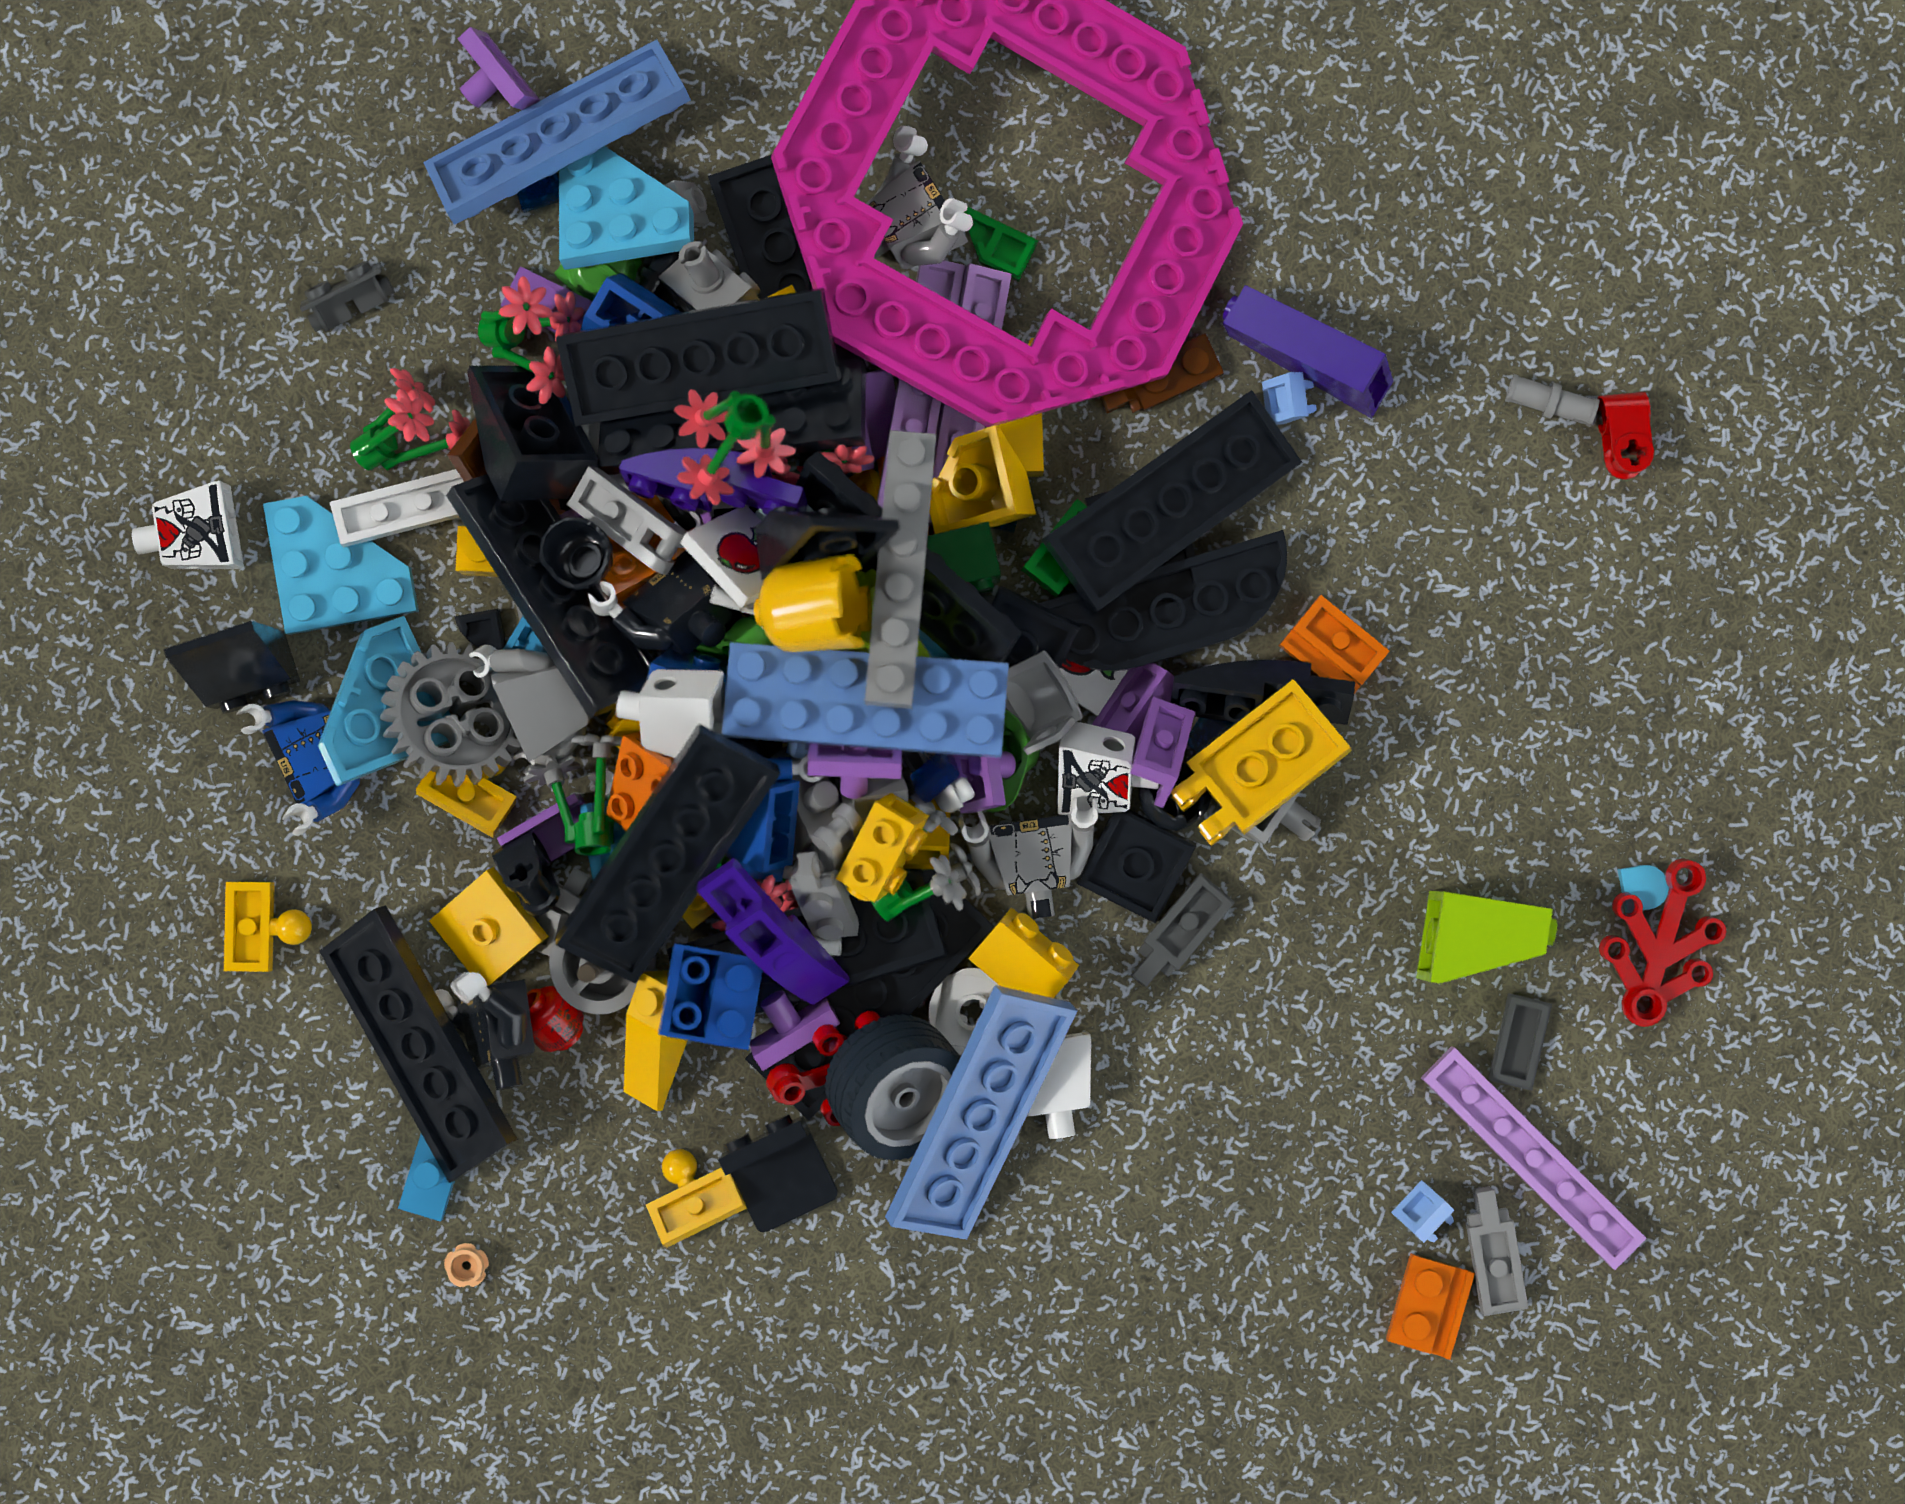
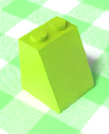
(1479, 934)

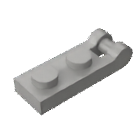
(626, 519)
(837, 838)

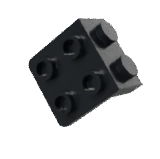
(779, 1172)

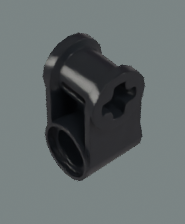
(528, 872)

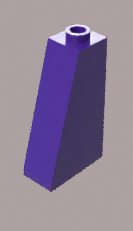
(1303, 344)

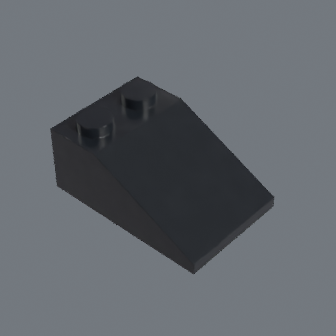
(525, 444)
(803, 536)
(236, 665)

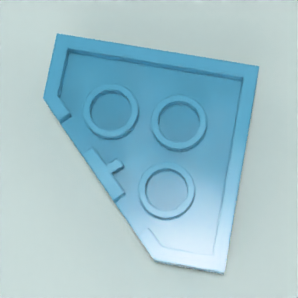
(617, 213)
(330, 584)
(354, 733)

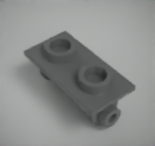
(330, 301)

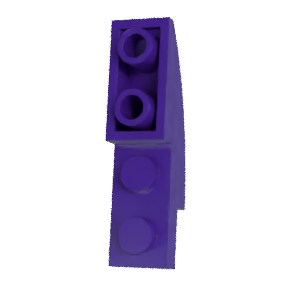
(658, 471)
(769, 937)

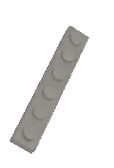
(901, 571)

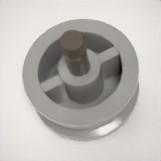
(588, 985)

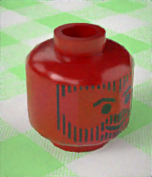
(553, 1020)

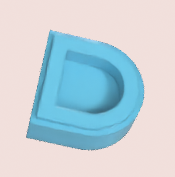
(1645, 883)

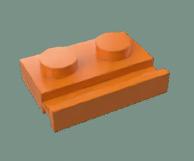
(1333, 644)
(1430, 1306)

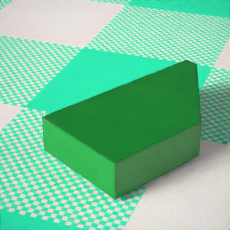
(1000, 245)

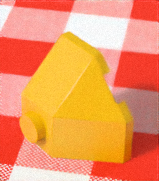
(980, 483)

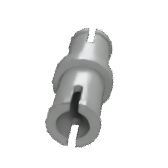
(1552, 400)

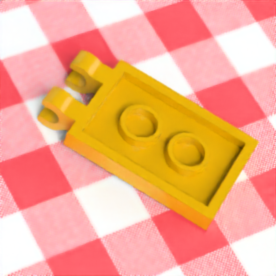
(1261, 762)

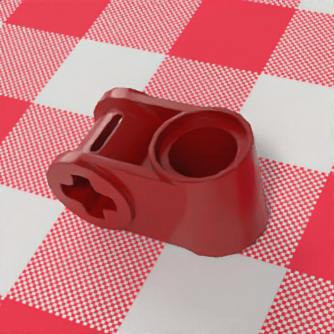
(1628, 427)

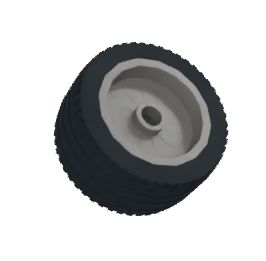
(890, 1083)

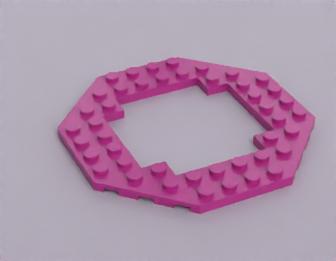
(928, 336)

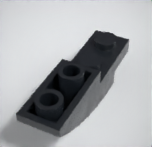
(1238, 687)

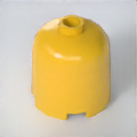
(815, 605)

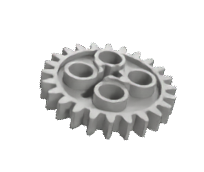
(440, 678)

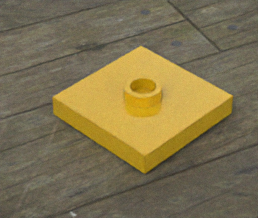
(488, 927)

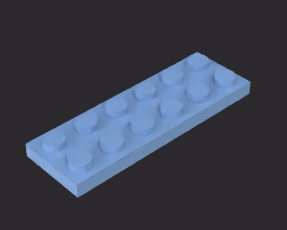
(556, 132)
(822, 701)
(981, 1112)

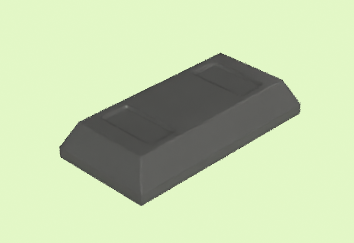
(1520, 1041)

